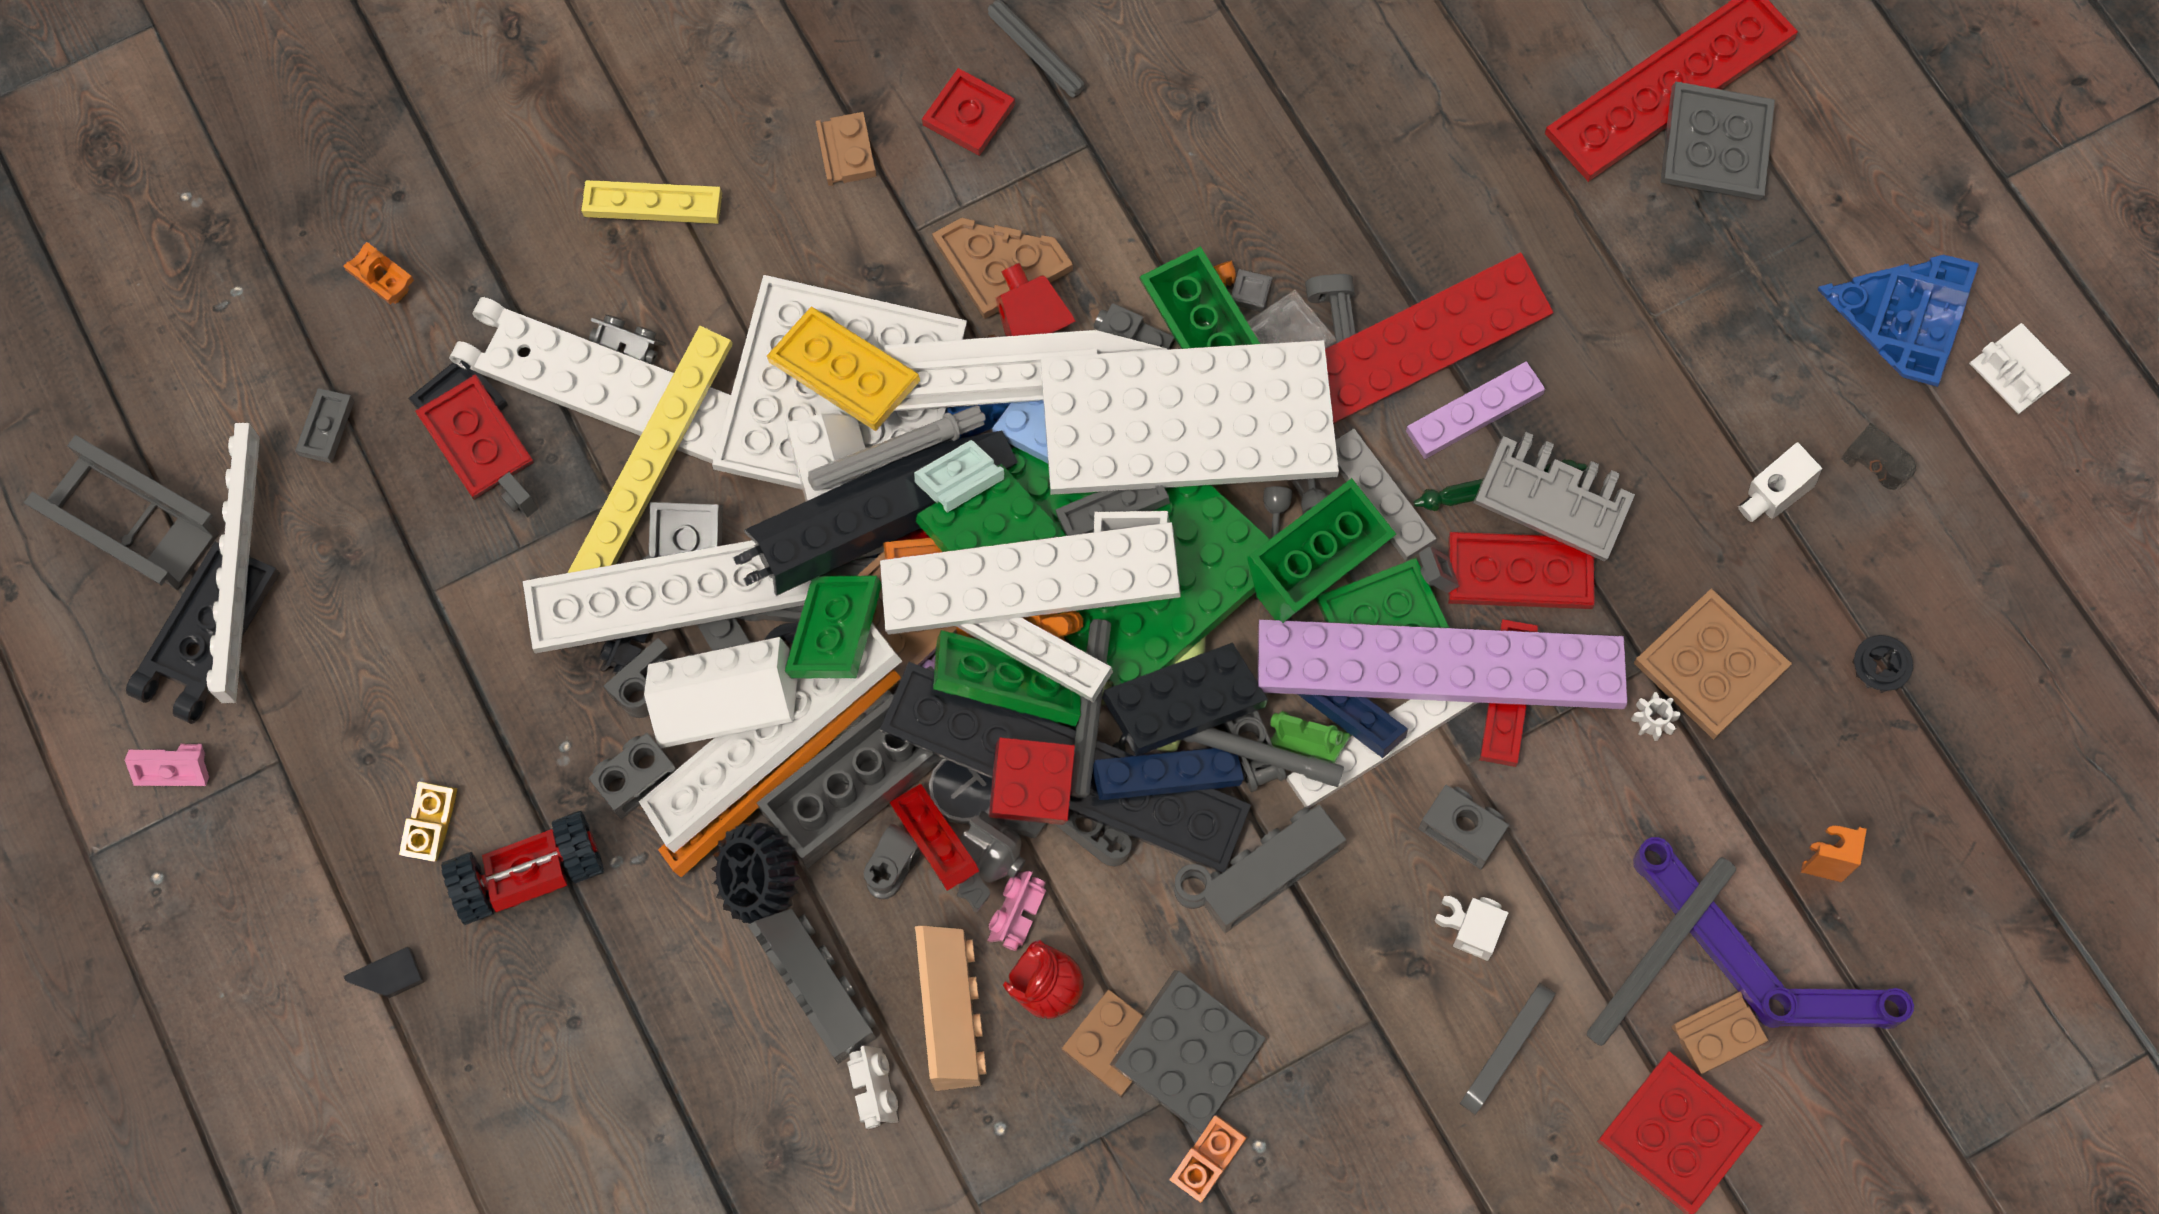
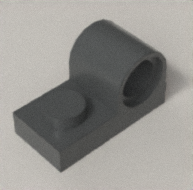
(633, 679)

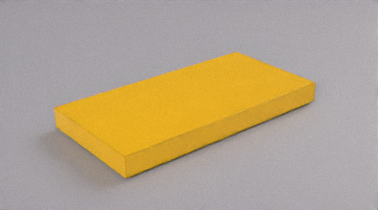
(843, 368)

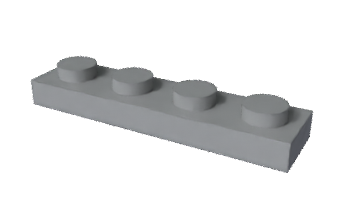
(1361, 465)

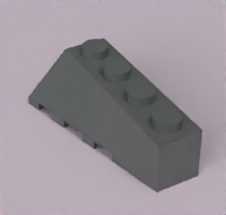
(813, 983)

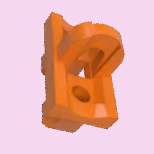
(369, 270)

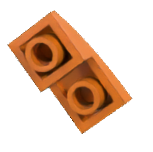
(1208, 1158)

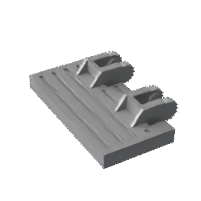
(1552, 500)

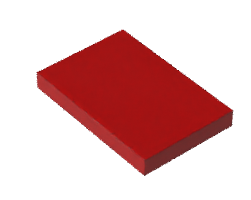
(474, 436)

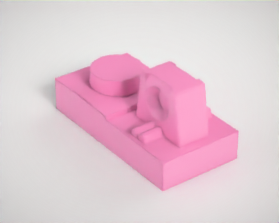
(168, 768)

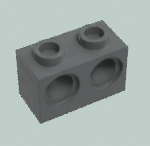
(637, 780)

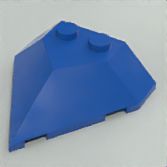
(1909, 312)

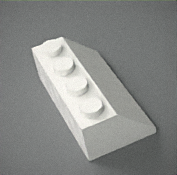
(820, 441)
(720, 692)

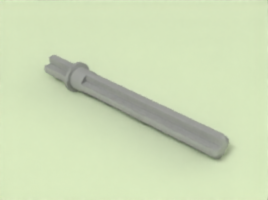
(852, 465)

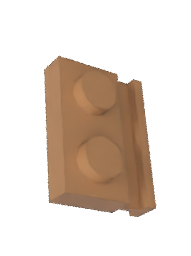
(846, 148)
(1719, 1033)

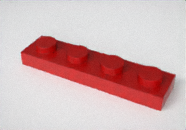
(1504, 721)
(934, 837)

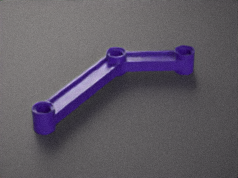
(1751, 974)

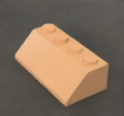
(948, 1007)

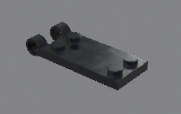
(194, 624)

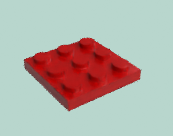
(1679, 1134)

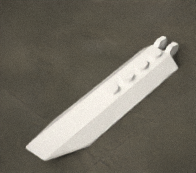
(995, 367)

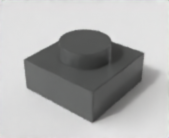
(516, 496)
(1438, 569)

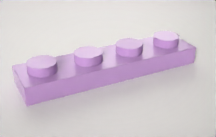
(1475, 410)

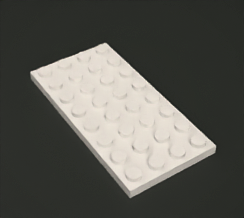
(1188, 417)

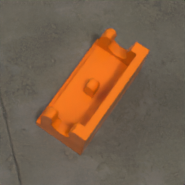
(1836, 860)

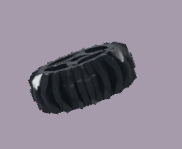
(748, 873)

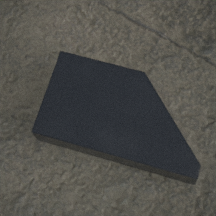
(388, 975)

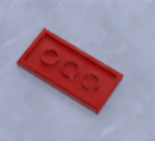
(1519, 571)

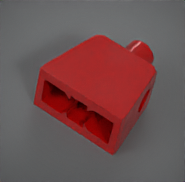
(1030, 305)

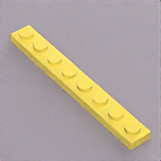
(653, 451)

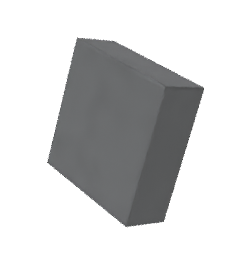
(1251, 290)

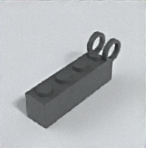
(1266, 871)

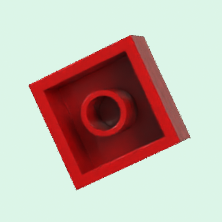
(1031, 781)

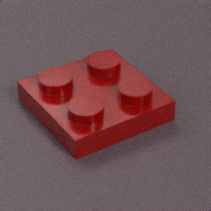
(968, 111)

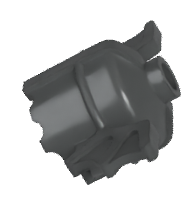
(996, 851)

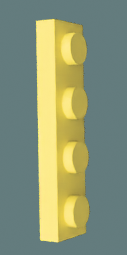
(651, 201)

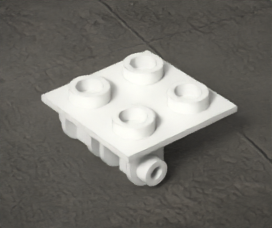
(2019, 368)

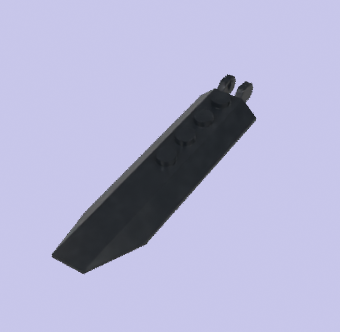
(852, 517)

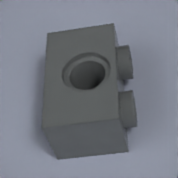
(1472, 845)

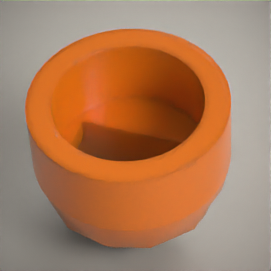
(1226, 272)

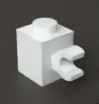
(1477, 927)

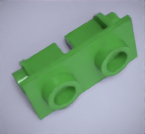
(1307, 737)

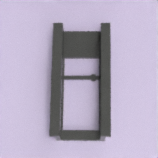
(178, 549)

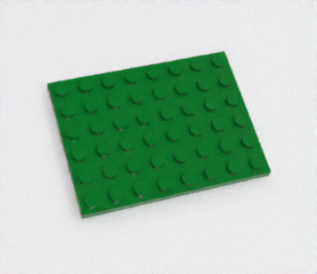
(1212, 574)

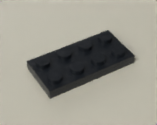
(1184, 699)

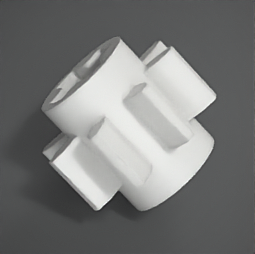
(1649, 708)

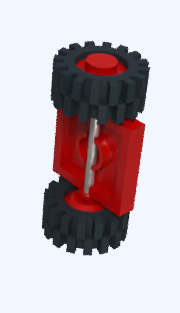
(522, 869)

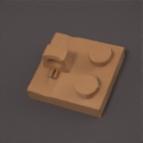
(1100, 1039)

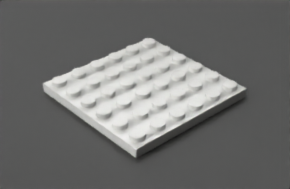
(765, 398)

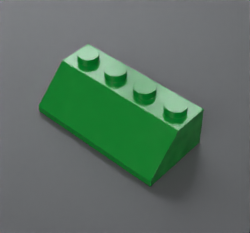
(1197, 303)
(1317, 550)

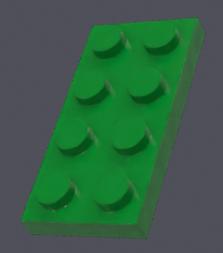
(992, 677)

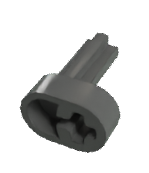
(1338, 291)

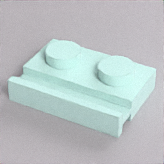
(959, 475)

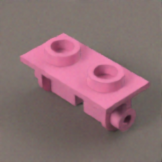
(1020, 896)

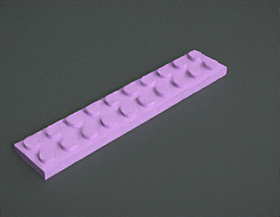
(1441, 664)

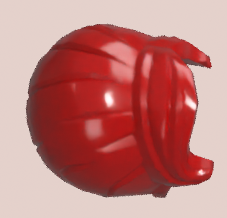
(1045, 981)

